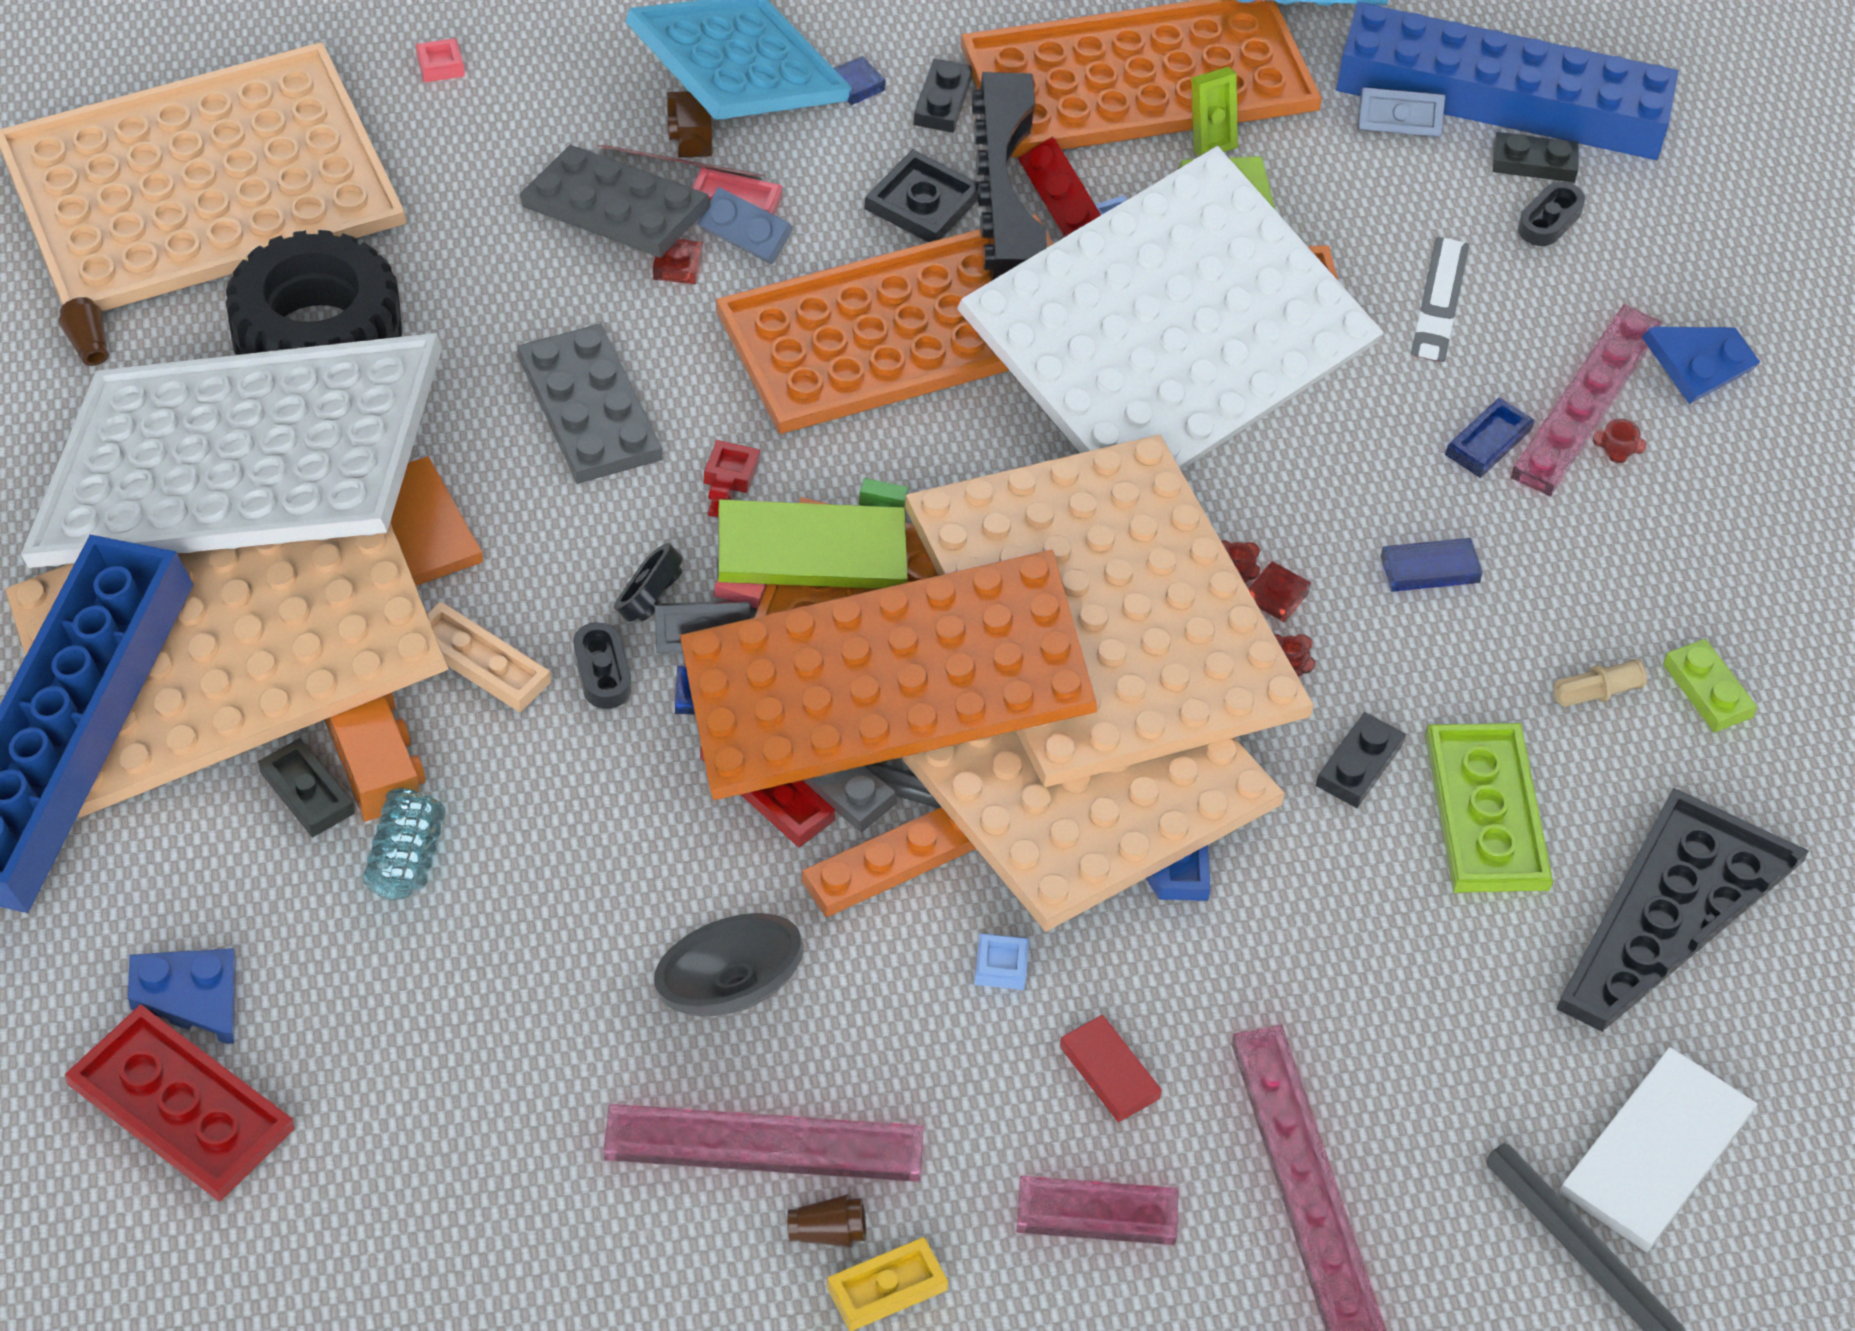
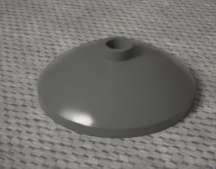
(729, 964)

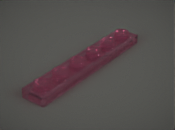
(1584, 402)
(764, 1142)

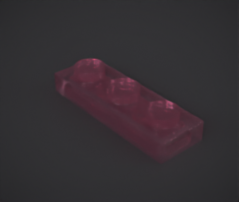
(1097, 1210)

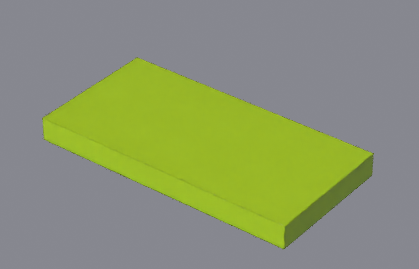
(811, 544)
(1488, 808)

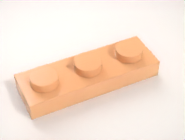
(487, 659)

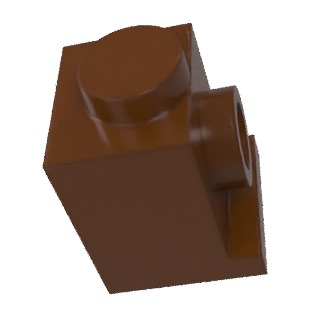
(689, 125)

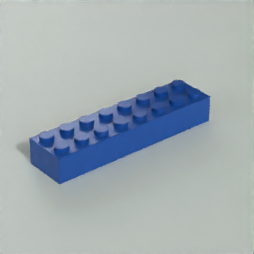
(1511, 80)
(76, 698)

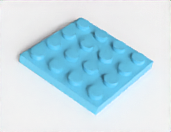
(738, 56)

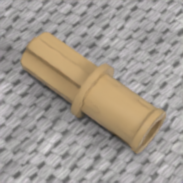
(1600, 683)

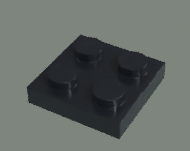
(922, 196)

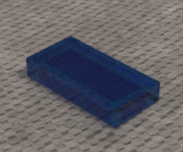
(1489, 437)
(1431, 564)

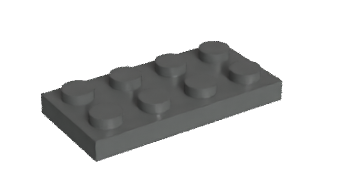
(615, 200)
(589, 403)

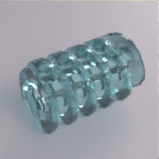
(403, 844)

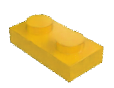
(887, 1284)

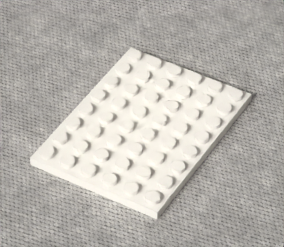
(1172, 316)
(239, 449)

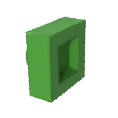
(882, 494)

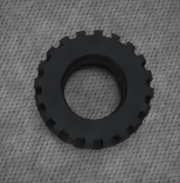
(308, 273)

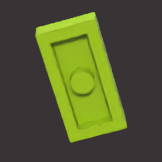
(1215, 111)
(1710, 685)

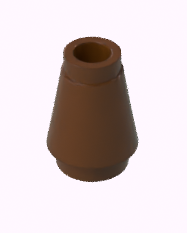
(85, 330)
(829, 1222)

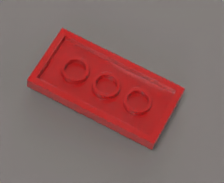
(180, 1102)

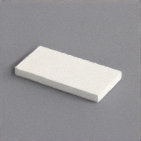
(1658, 1149)

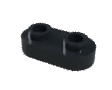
(1551, 213)
(648, 582)
(604, 668)

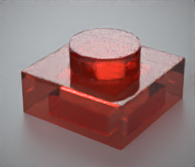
(679, 263)
(1279, 591)

